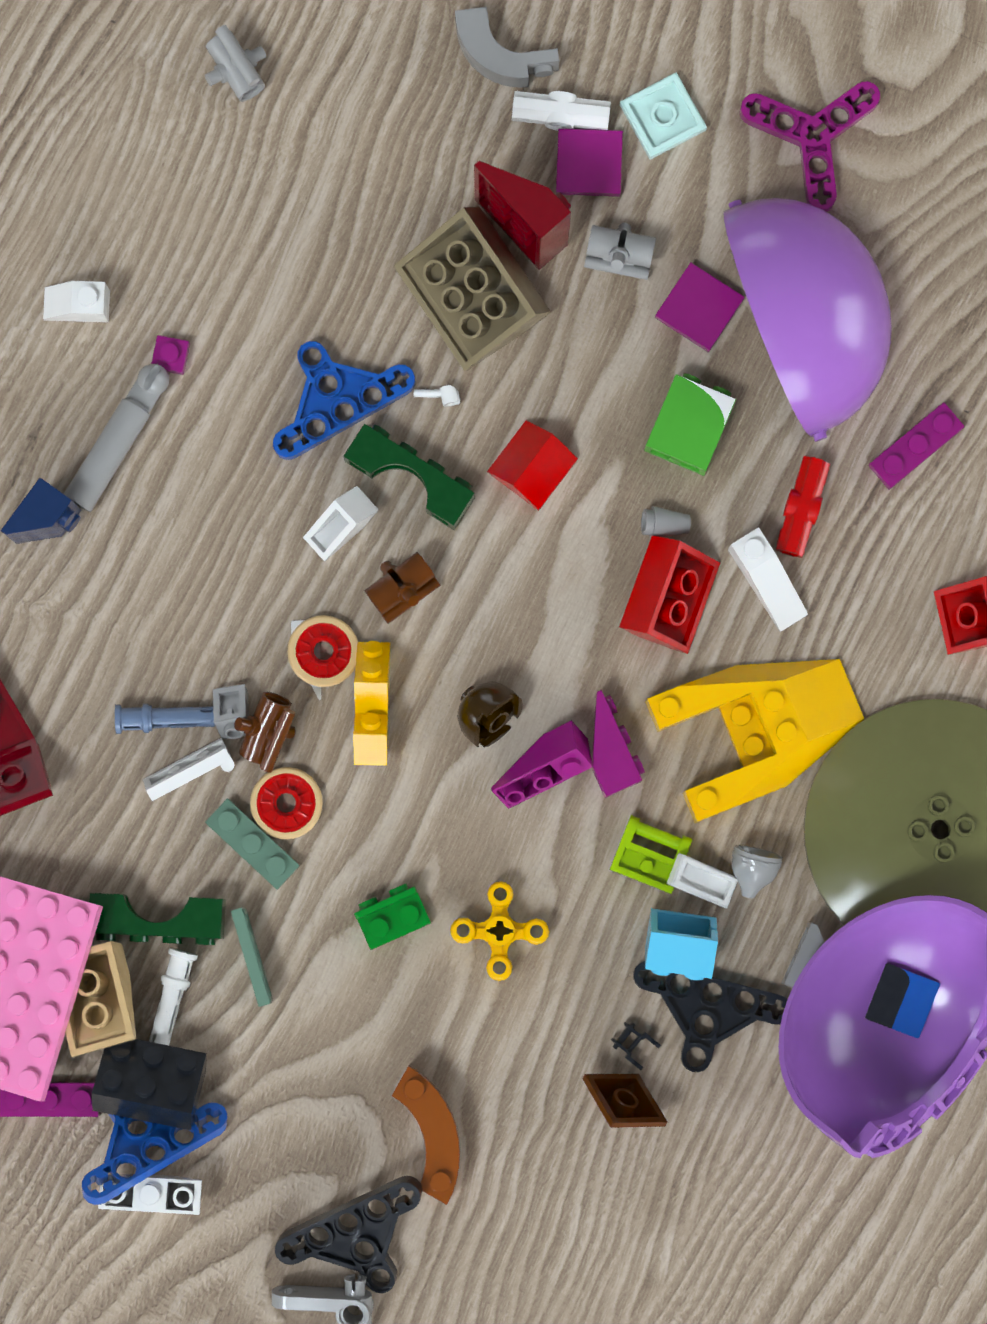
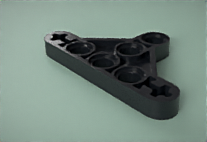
(725, 1015)
(342, 1240)

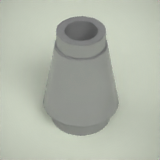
(664, 522)

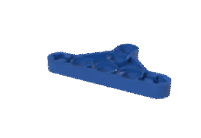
(322, 405)
(132, 1149)

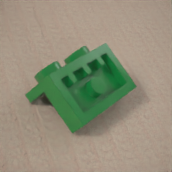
(392, 917)

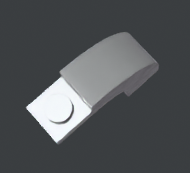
(495, 61)

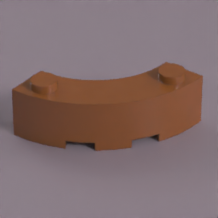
(438, 1131)

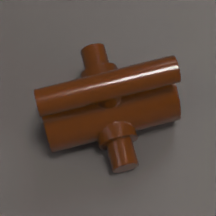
(401, 586)
(266, 730)

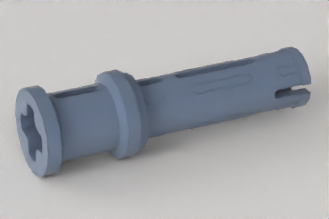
(148, 718)

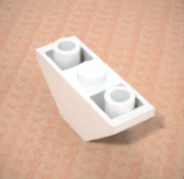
(158, 1194)

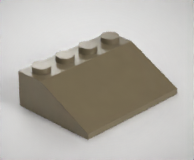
(471, 287)

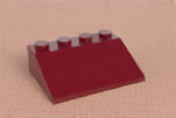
(524, 211)

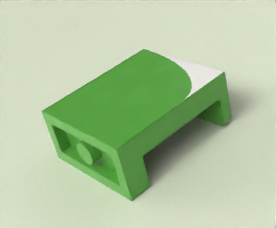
(690, 423)

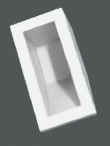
(77, 302)
(340, 522)

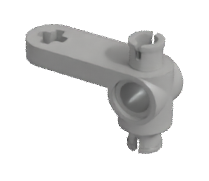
(328, 1299)

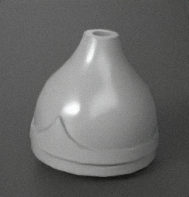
(754, 868)

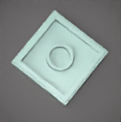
(663, 116)

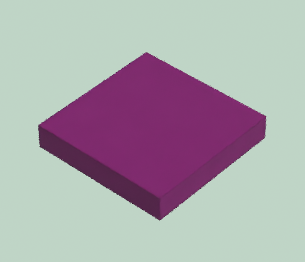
(589, 162)
(699, 307)

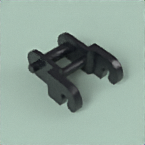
(629, 1029)

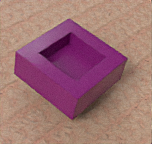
(171, 354)

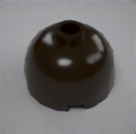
(486, 711)

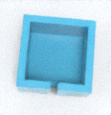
(681, 944)

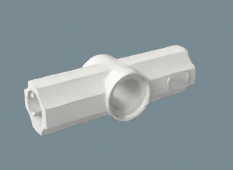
(560, 110)

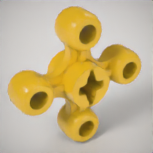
(499, 948)

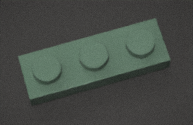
(252, 844)

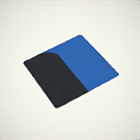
(902, 1000)

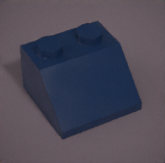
(42, 515)

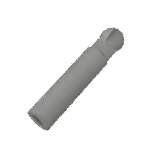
(117, 437)

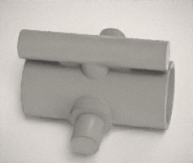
(235, 65)
(620, 251)

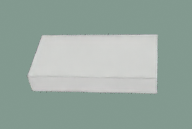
(702, 880)

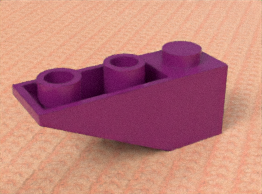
(611, 758)
(545, 764)

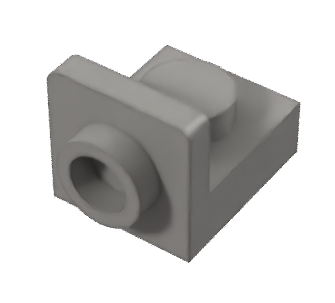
(227, 706)

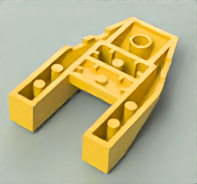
(776, 719)

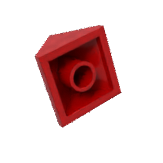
(533, 464)
(963, 615)

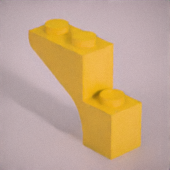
(371, 703)

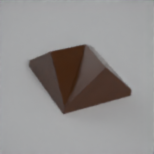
(624, 1100)

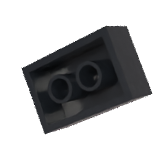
(150, 1083)

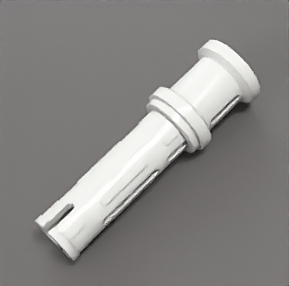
(174, 985)

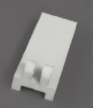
(188, 768)

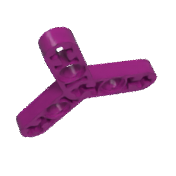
(798, 132)

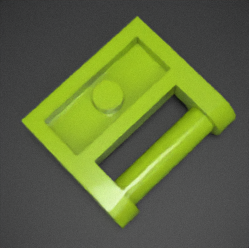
(643, 863)

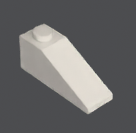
(768, 579)

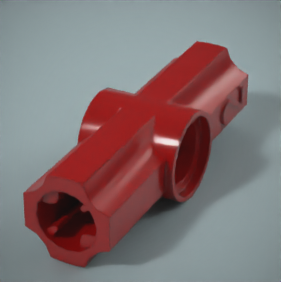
(802, 506)

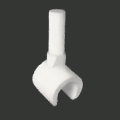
(448, 394)

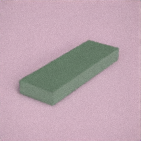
(252, 956)

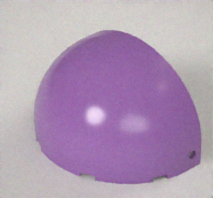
(865, 1080)

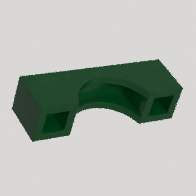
(375, 453)
(199, 919)

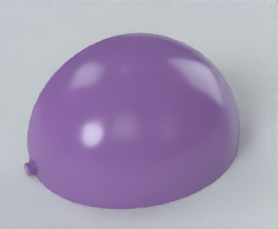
(814, 306)

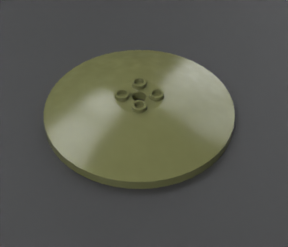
(877, 804)

